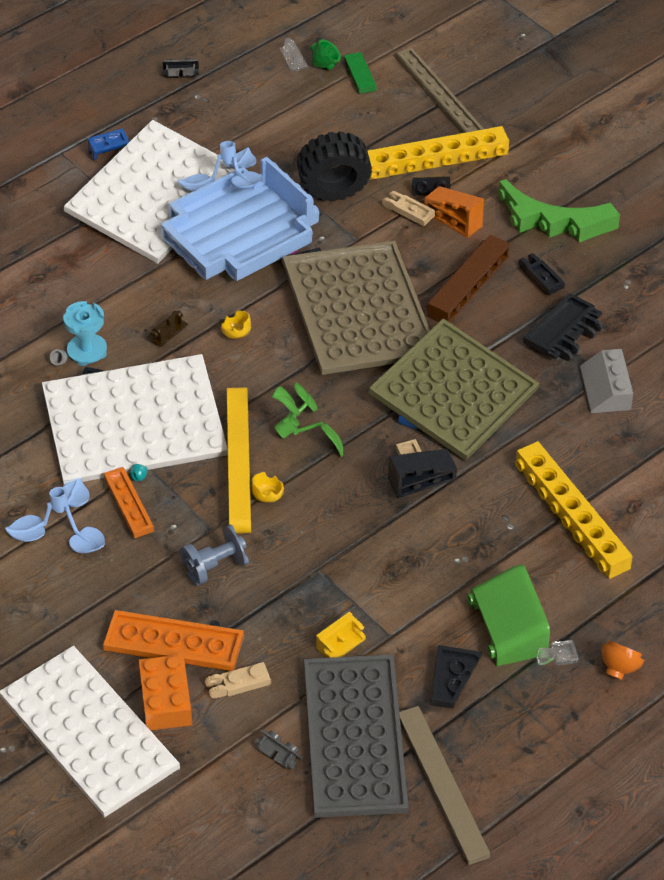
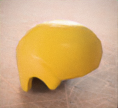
(237, 326)
(266, 488)

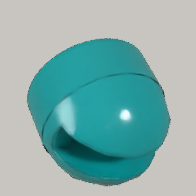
(138, 472)

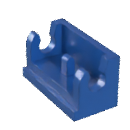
(107, 142)

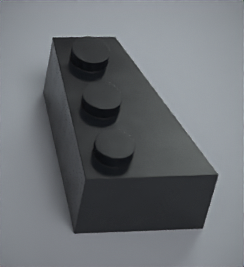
(420, 471)

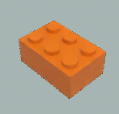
(165, 692)

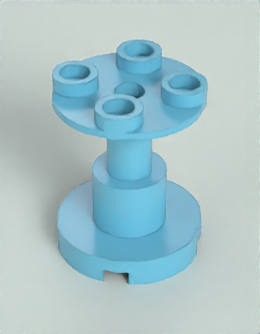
(84, 322)

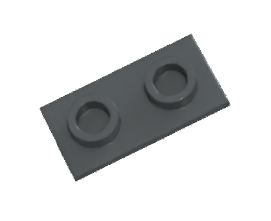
(286, 753)

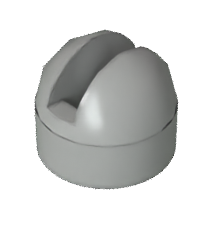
(56, 355)

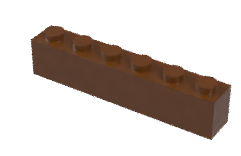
(468, 279)

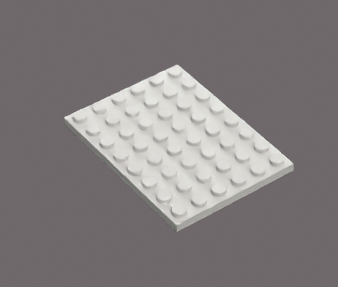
(135, 188)
(134, 416)

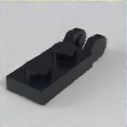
(542, 274)

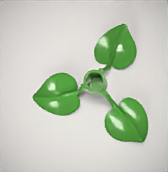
(289, 423)

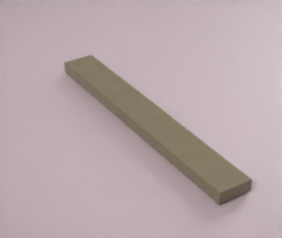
(438, 91)
(444, 786)

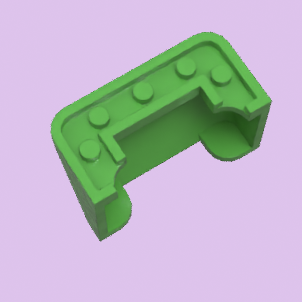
(511, 616)

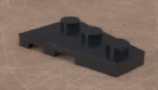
(452, 673)

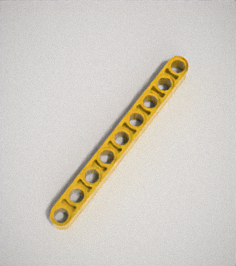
(238, 460)

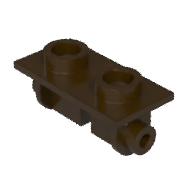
(167, 329)

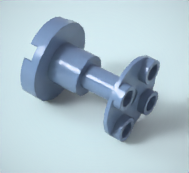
(207, 558)

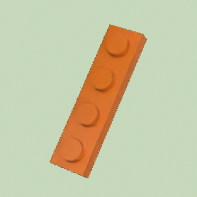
(128, 502)

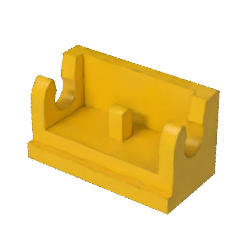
(340, 637)

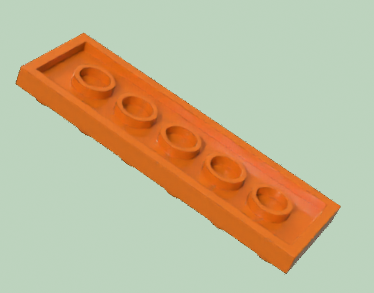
(163, 637)

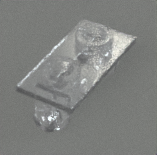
(293, 55)

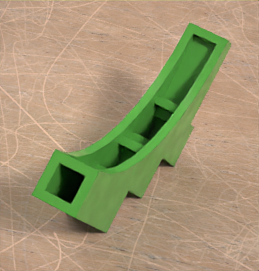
(554, 220)

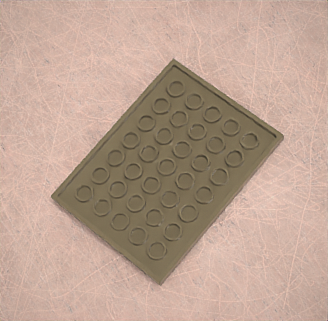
(356, 305)

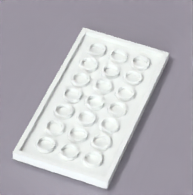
(89, 731)

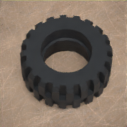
(329, 151)

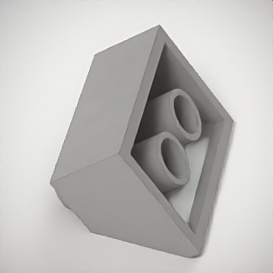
(607, 382)

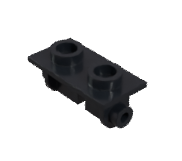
(172, 67)
(426, 185)

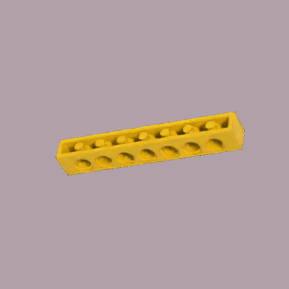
(438, 152)
(573, 510)

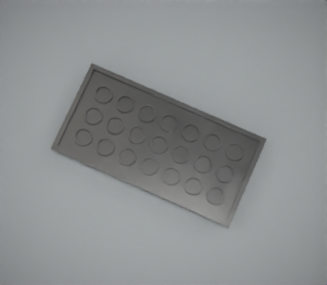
(355, 736)

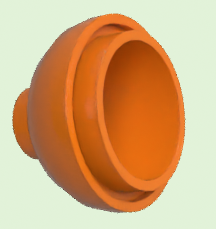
(620, 659)

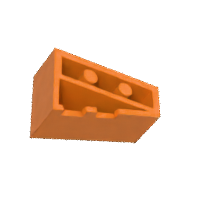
(457, 210)

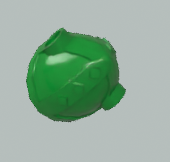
(325, 54)

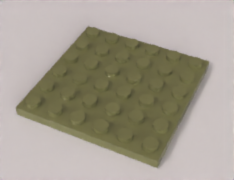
(454, 389)

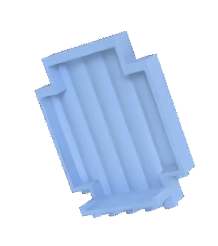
(241, 227)

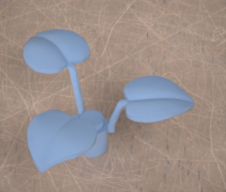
(231, 159)
(72, 494)

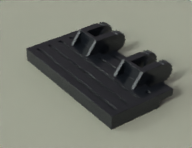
(563, 326)

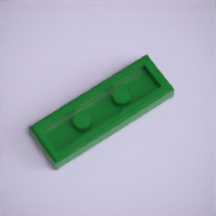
(360, 72)

